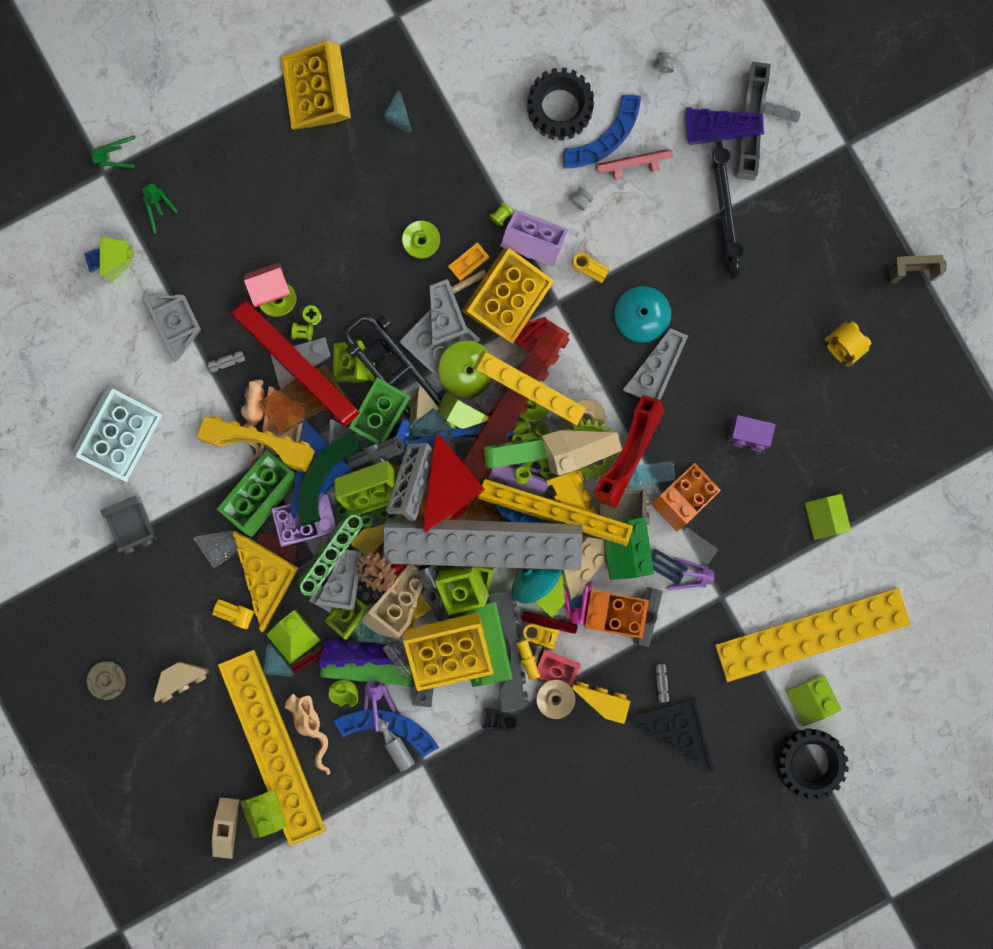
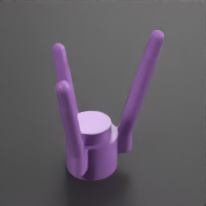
(704, 575)
(374, 691)

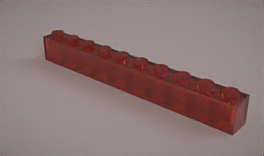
(512, 403)

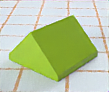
(827, 517)
(345, 620)

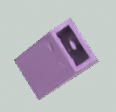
(290, 529)

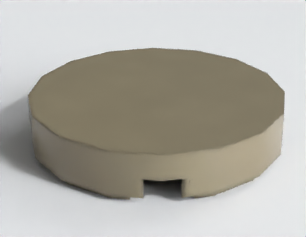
(106, 680)

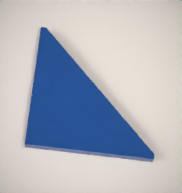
(318, 445)

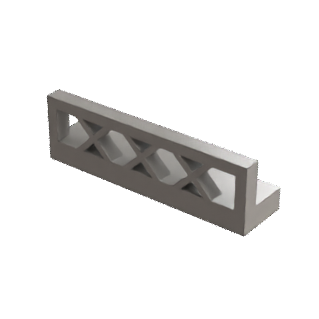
(416, 479)

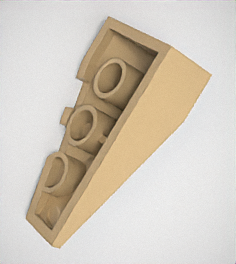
(576, 449)
(395, 608)

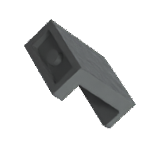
(129, 525)

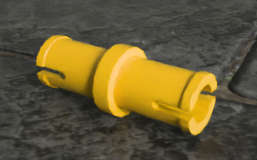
(528, 659)

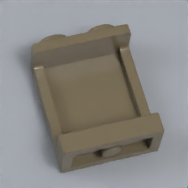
(933, 263)
(631, 504)

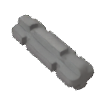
(782, 112)
(226, 361)
(662, 684)

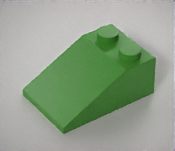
(380, 412)

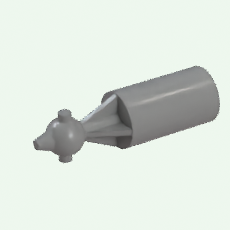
(395, 747)

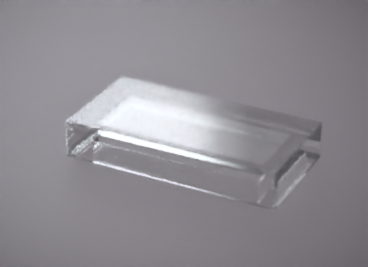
(696, 546)

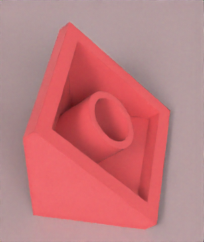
(266, 284)
(557, 668)

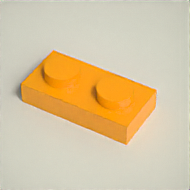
(468, 262)

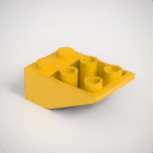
(609, 706)

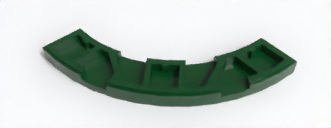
(318, 473)

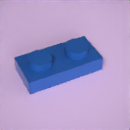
(401, 430)

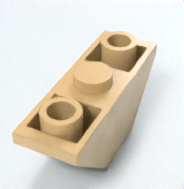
(178, 679)
(225, 828)

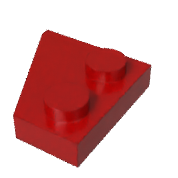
(530, 333)

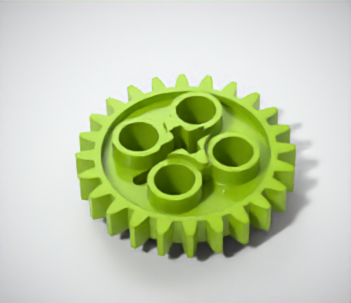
(594, 469)

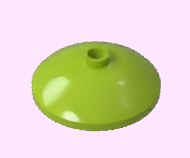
(453, 368)

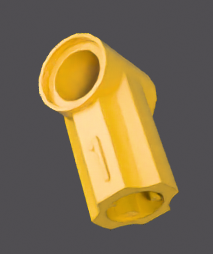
(592, 268)
(237, 615)

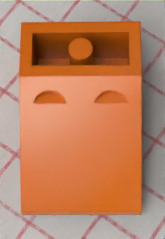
(685, 497)
(616, 614)

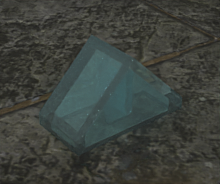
(397, 114)
(430, 425)
(368, 635)
(276, 664)

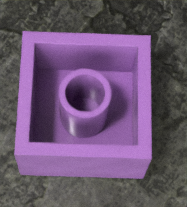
(751, 433)

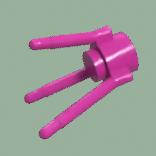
(579, 615)

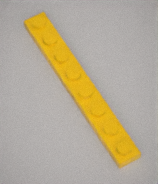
(555, 512)

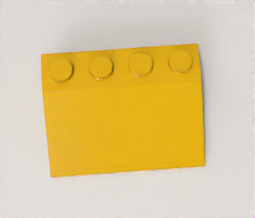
(315, 86)
(507, 295)
(447, 651)

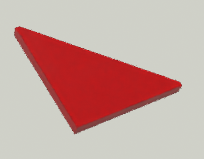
(449, 485)

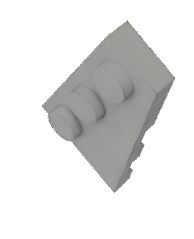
(445, 314)
(313, 351)
(343, 582)

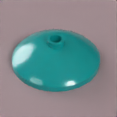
(642, 327)
(534, 584)

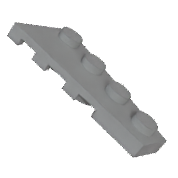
(658, 367)

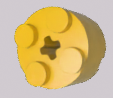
(848, 343)

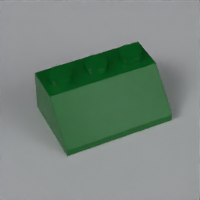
(633, 559)

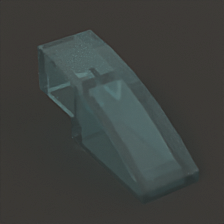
(652, 474)

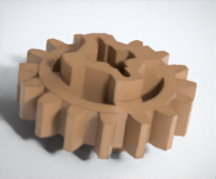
(375, 572)

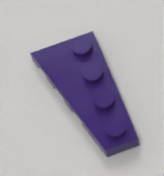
(708, 125)
(346, 651)

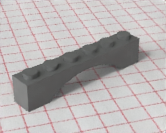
(754, 103)
(512, 690)

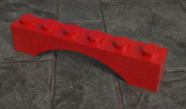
(615, 480)

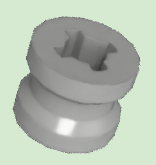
(665, 62)
(581, 199)

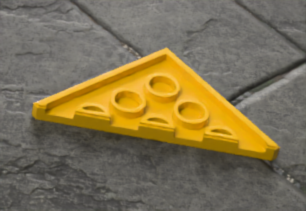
(265, 576)

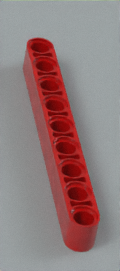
(295, 363)

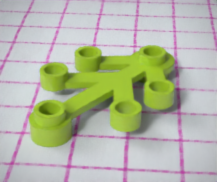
(524, 471)

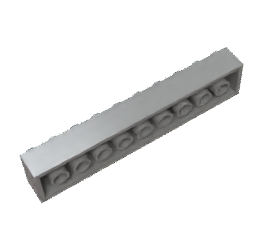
(484, 544)

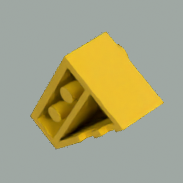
(571, 490)

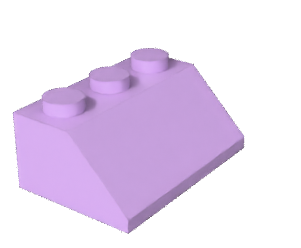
(534, 238)
(536, 485)

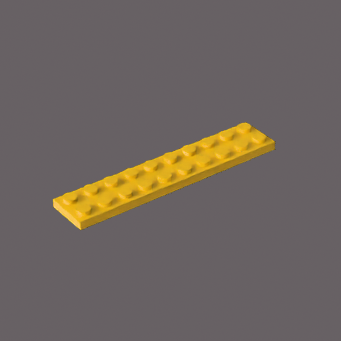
(812, 634)
(272, 746)

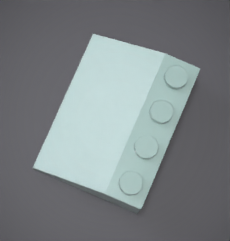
(116, 434)

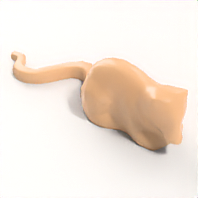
(253, 411)
(308, 724)

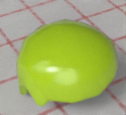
(343, 693)

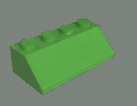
(258, 494)
(495, 643)

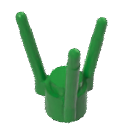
(102, 153)
(152, 195)

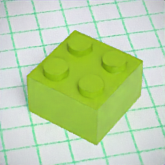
(461, 589)

